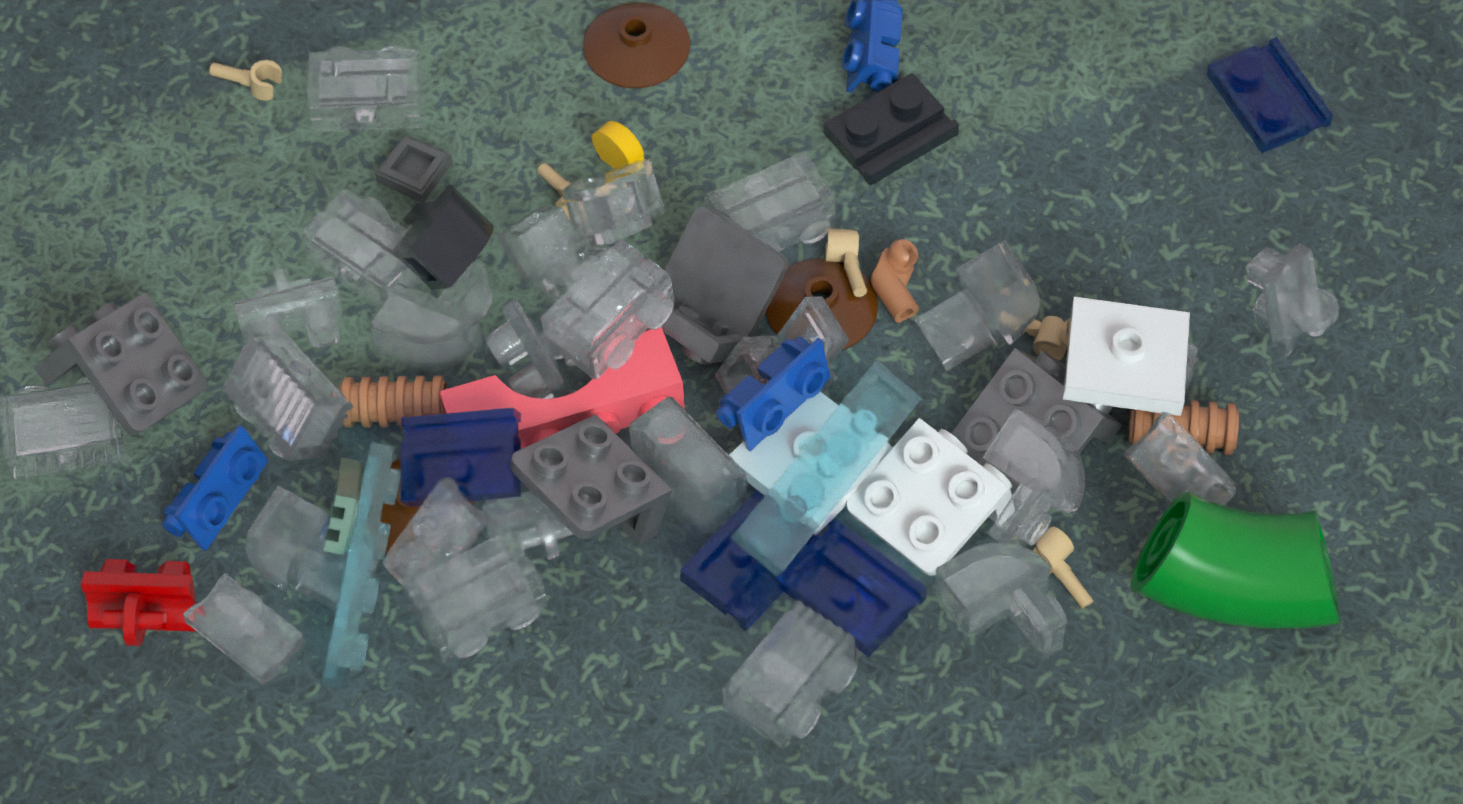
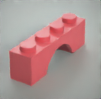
(614, 397)

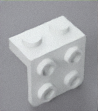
(928, 497)

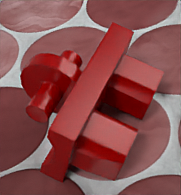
(138, 601)

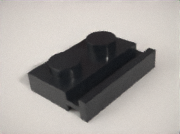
(890, 129)

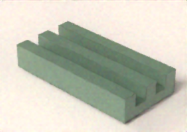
(344, 506)

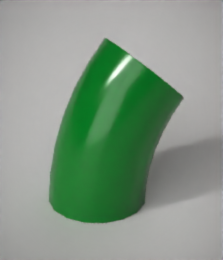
(1238, 566)

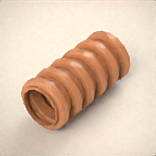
(391, 401)
(1208, 425)

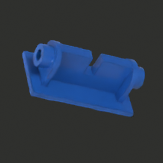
(865, 55)
(793, 375)
(223, 482)

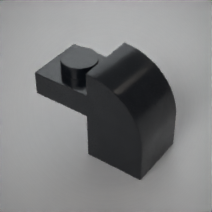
(443, 238)

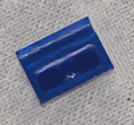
(1269, 95)
(466, 446)
(730, 575)
(852, 586)

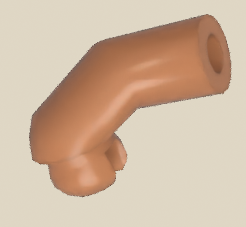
(892, 276)

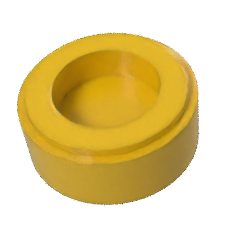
(617, 145)

